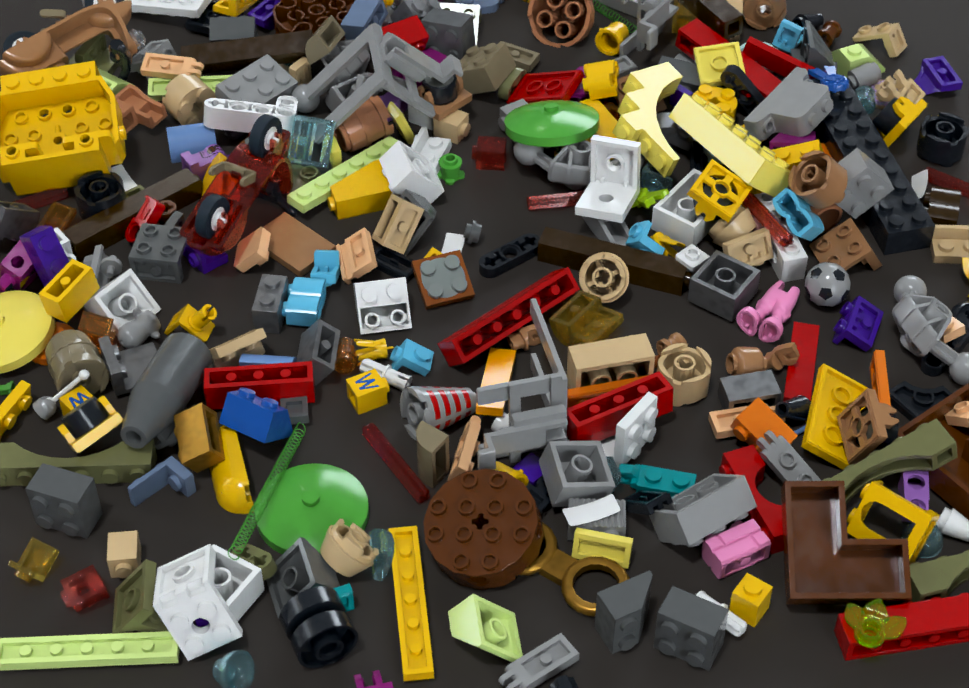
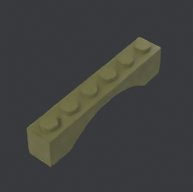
(922, 449)
(109, 466)
(938, 576)

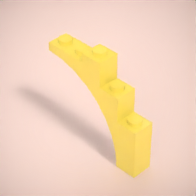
(639, 116)

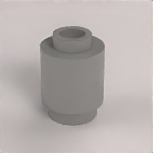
(864, 75)

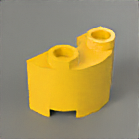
(601, 79)

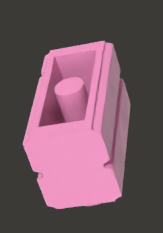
(735, 548)

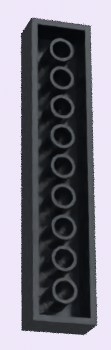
(898, 219)

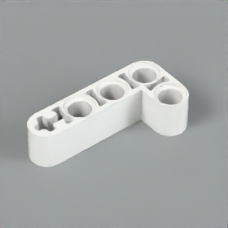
(241, 115)

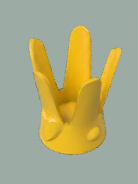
(664, 241)
(376, 349)

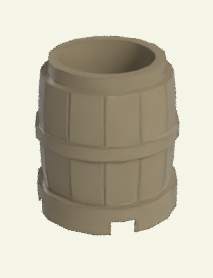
(69, 354)

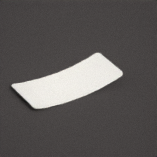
(127, 181)
(919, 182)
(453, 242)
(591, 511)

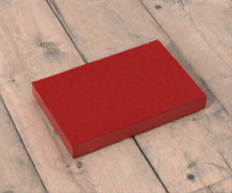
(547, 86)

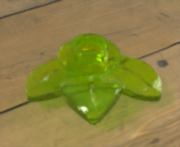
(875, 621)

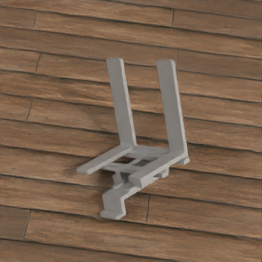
(650, 21)
(386, 52)
(531, 428)

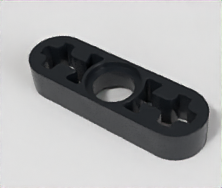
(735, 79)
(496, 263)

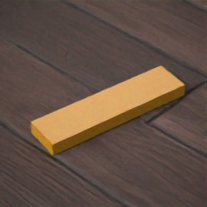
(497, 371)

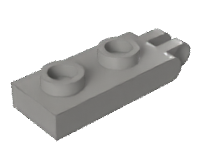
(784, 459)
(540, 664)

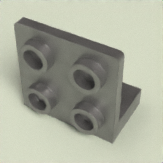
(125, 365)

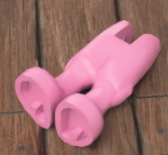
(774, 303)

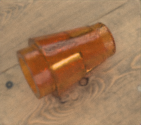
(346, 356)

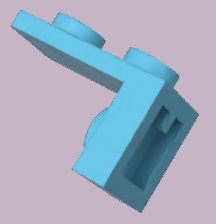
(788, 36)

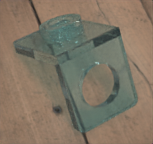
(654, 181)

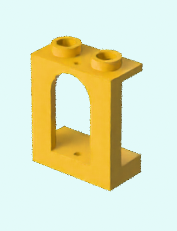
(875, 492)

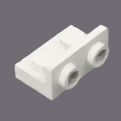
(431, 147)

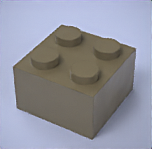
(486, 67)

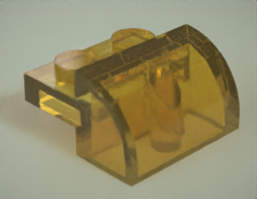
(584, 320)

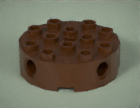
(308, 14)
(483, 528)

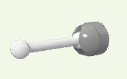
(46, 405)

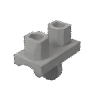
(103, 266)

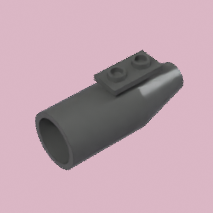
(165, 390)

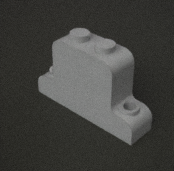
(790, 108)

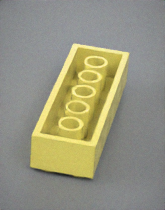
(731, 144)

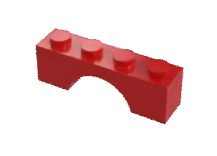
(767, 514)

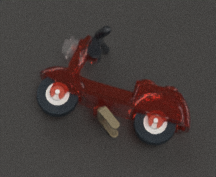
(248, 173)

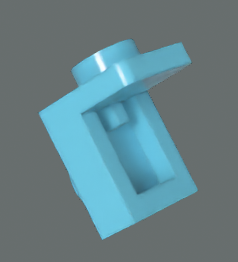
(639, 239)
(326, 266)
(412, 356)

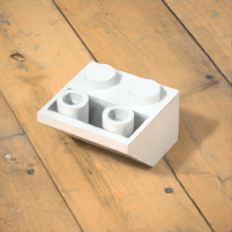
(382, 305)

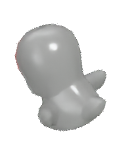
(137, 331)

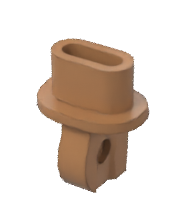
(523, 338)
(782, 355)

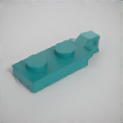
(656, 479)

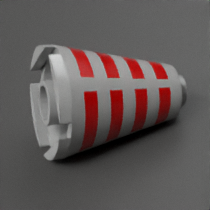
(436, 406)

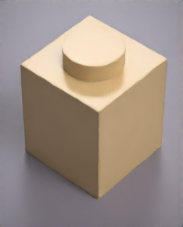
(452, 127)
(123, 553)

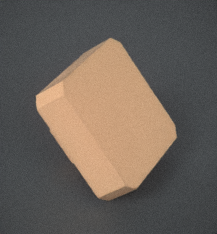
(252, 250)

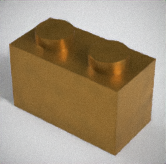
(198, 438)

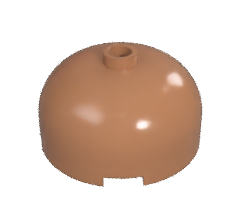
(575, 14)

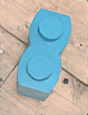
(798, 215)
(304, 301)

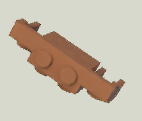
(139, 108)

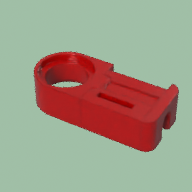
(149, 213)

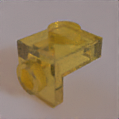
(35, 561)

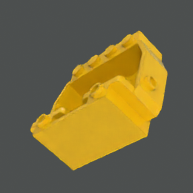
(89, 134)

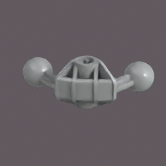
(356, 67)
(568, 167)
(922, 324)

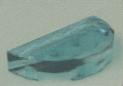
(384, 542)

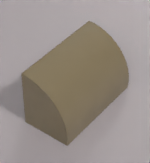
(323, 40)
(432, 454)

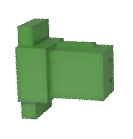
(7, 388)

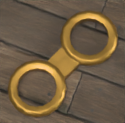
(565, 569)

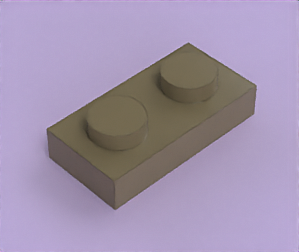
(523, 57)

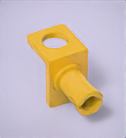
(195, 322)

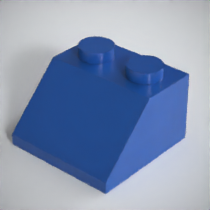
(255, 416)

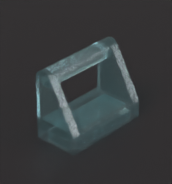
(303, 141)

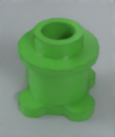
(450, 168)

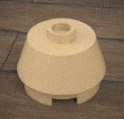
(739, 225)
(604, 276)
(347, 549)

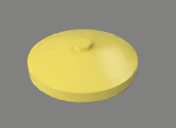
(23, 328)

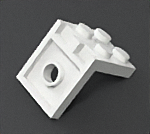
(611, 187)
(633, 431)
(188, 592)

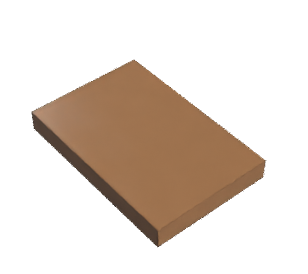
(294, 244)

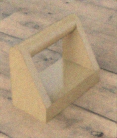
(397, 224)

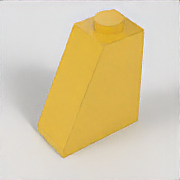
(360, 192)

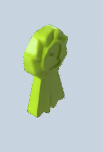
(646, 198)

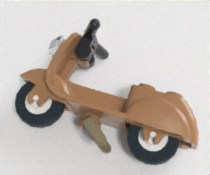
(47, 49)

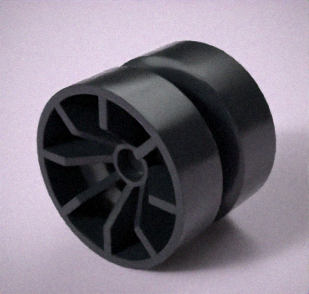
(318, 627)

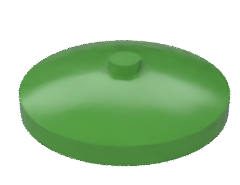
(552, 123)
(308, 503)

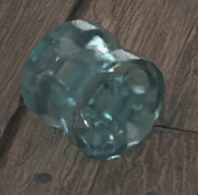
(868, 94)

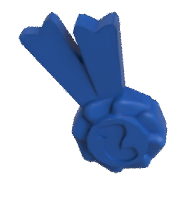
(830, 78)

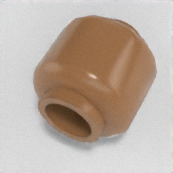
(745, 360)

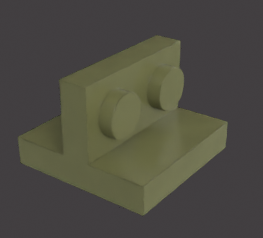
(96, 50)
(135, 602)

